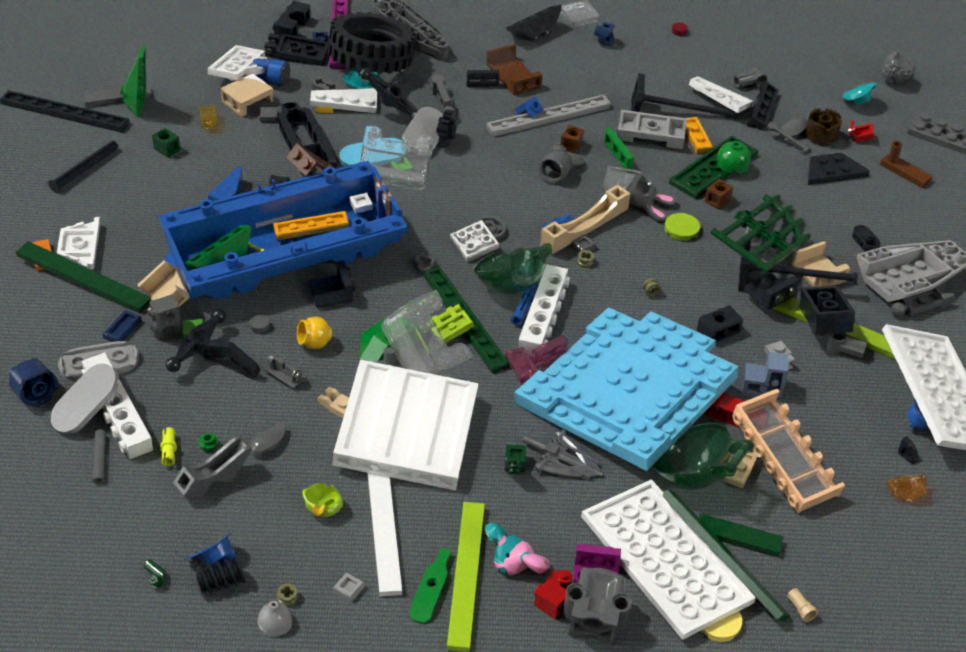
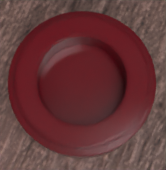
(679, 29)

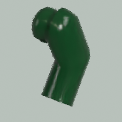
(157, 573)

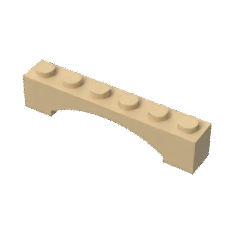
(611, 205)

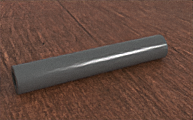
(99, 457)

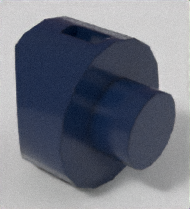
(605, 33)

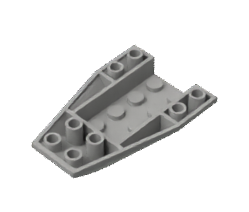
(910, 268)

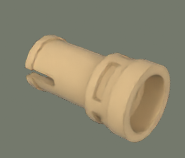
(804, 608)

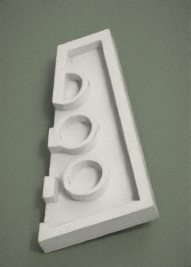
(724, 96)
(348, 99)

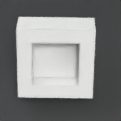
(361, 203)

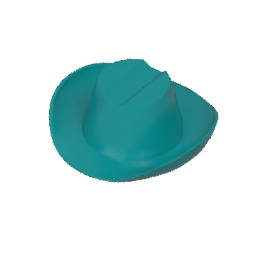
(353, 80)
(860, 94)

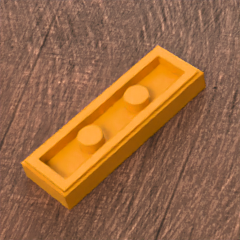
(697, 136)

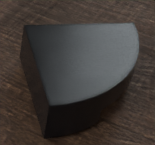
(908, 450)

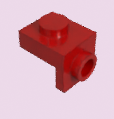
(861, 133)

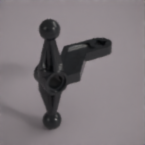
(390, 94)
(212, 349)

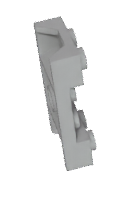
(663, 128)

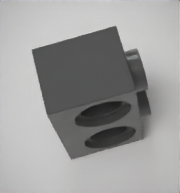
(165, 318)

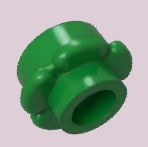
(208, 442)

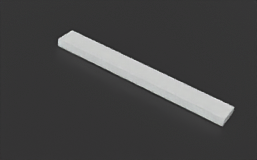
(384, 535)

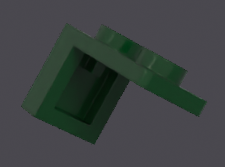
(515, 459)

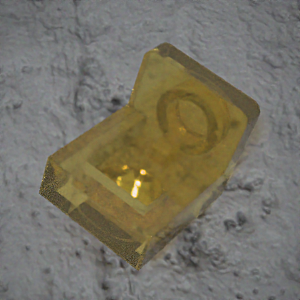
(208, 116)

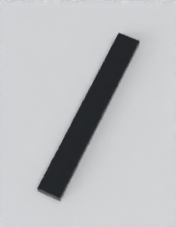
(65, 111)

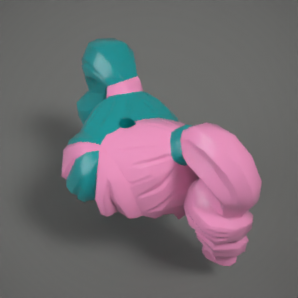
(520, 552)

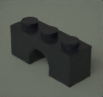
(294, 14)

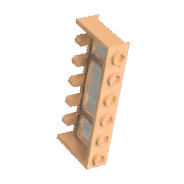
(785, 451)

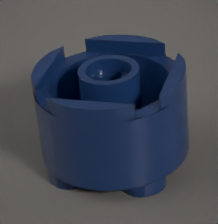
(33, 382)

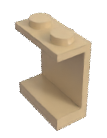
(814, 258)
(163, 282)

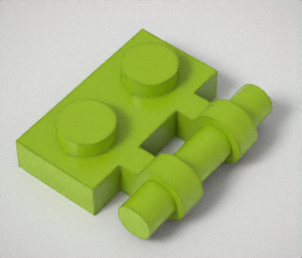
(452, 323)

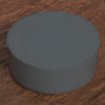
(259, 324)

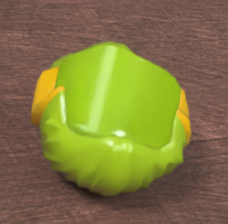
(322, 500)

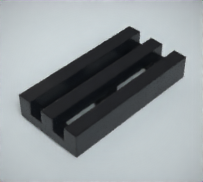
(486, 78)

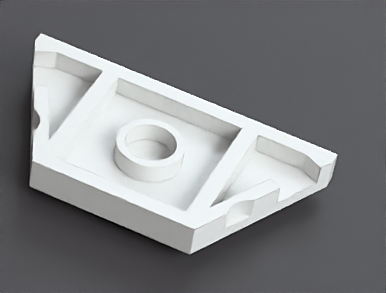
(80, 243)

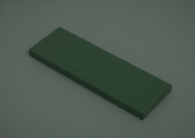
(704, 172)

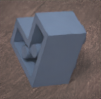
(767, 377)

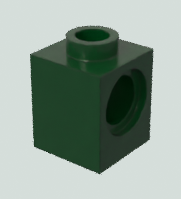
(166, 142)

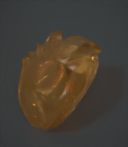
(908, 487)

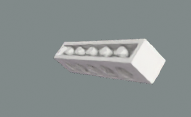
(544, 308)
(123, 416)

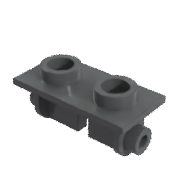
(284, 372)

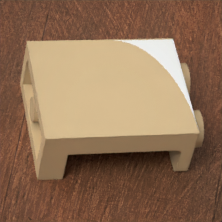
(245, 92)

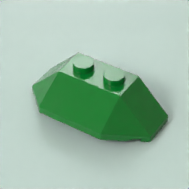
(235, 241)
(373, 343)

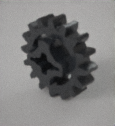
(446, 127)

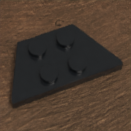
(834, 168)

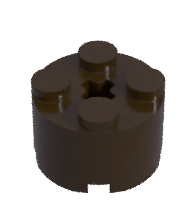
(823, 126)

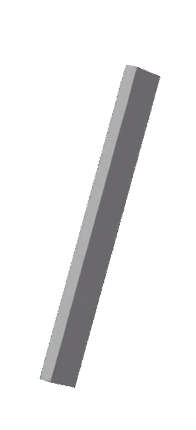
(548, 116)

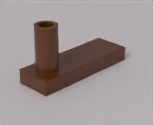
(903, 168)

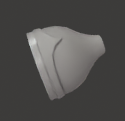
(274, 619)

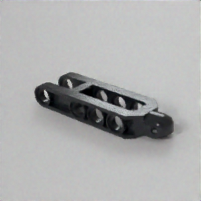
(294, 115)

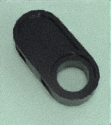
(864, 236)

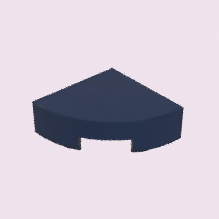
(321, 36)

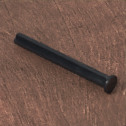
(82, 166)

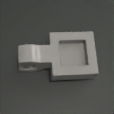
(780, 347)

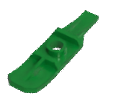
(427, 596)

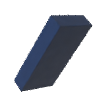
(122, 326)

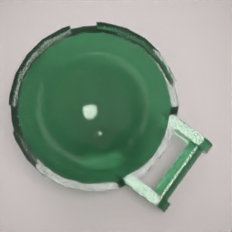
(513, 271)
(702, 457)

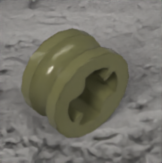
(585, 258)
(651, 287)
(287, 588)

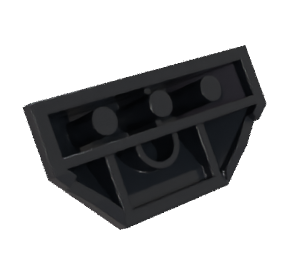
(536, 24)

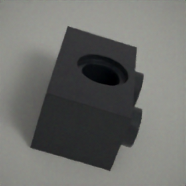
(720, 324)

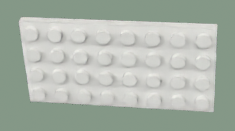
(935, 381)
(668, 559)

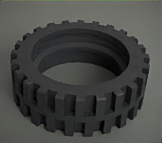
(371, 42)

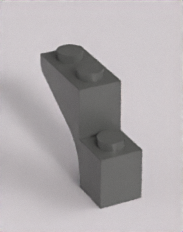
(221, 467)

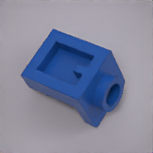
(531, 107)

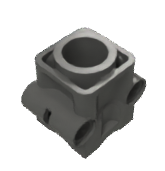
(597, 605)

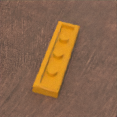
(311, 225)

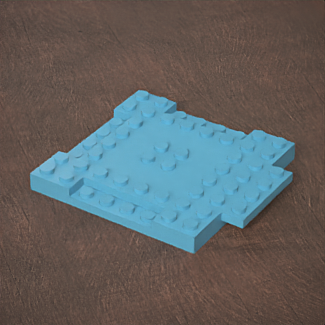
(630, 385)

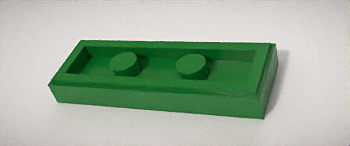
(618, 149)

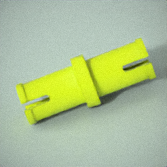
(168, 447)

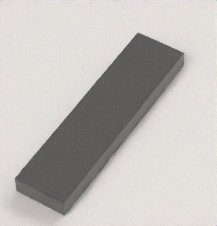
(107, 96)

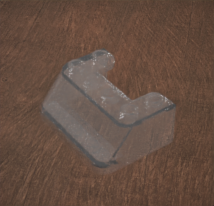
(398, 162)
(419, 341)

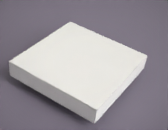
(474, 241)

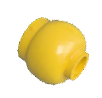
(314, 332)

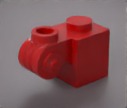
(551, 594)

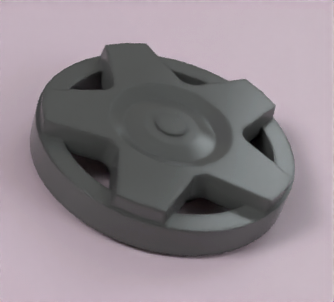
(494, 229)

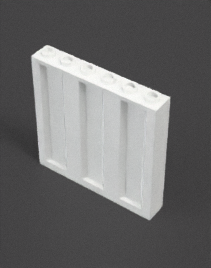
(406, 425)

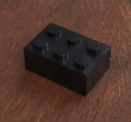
(827, 310)

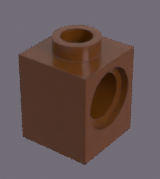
(572, 138)
(718, 194)

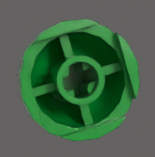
(734, 157)

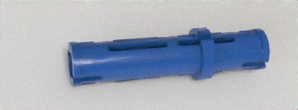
(524, 305)

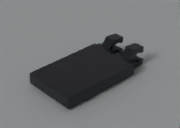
(296, 48)

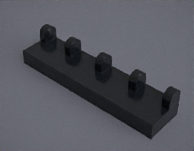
(763, 106)

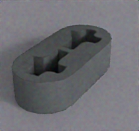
(324, 84)

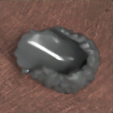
(896, 68)

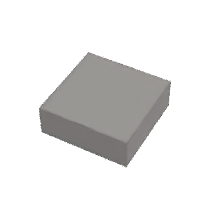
(348, 587)

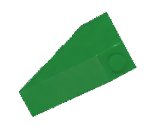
(135, 85)

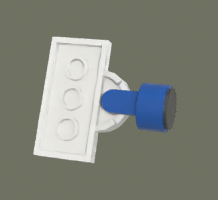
(245, 61)

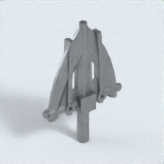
(581, 466)

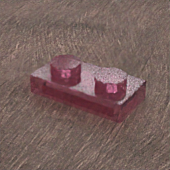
(549, 350)
(521, 364)

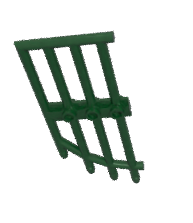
(760, 229)

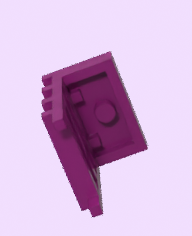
(596, 557)

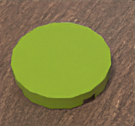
(682, 226)

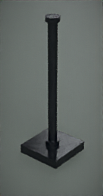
(639, 97)
(746, 266)

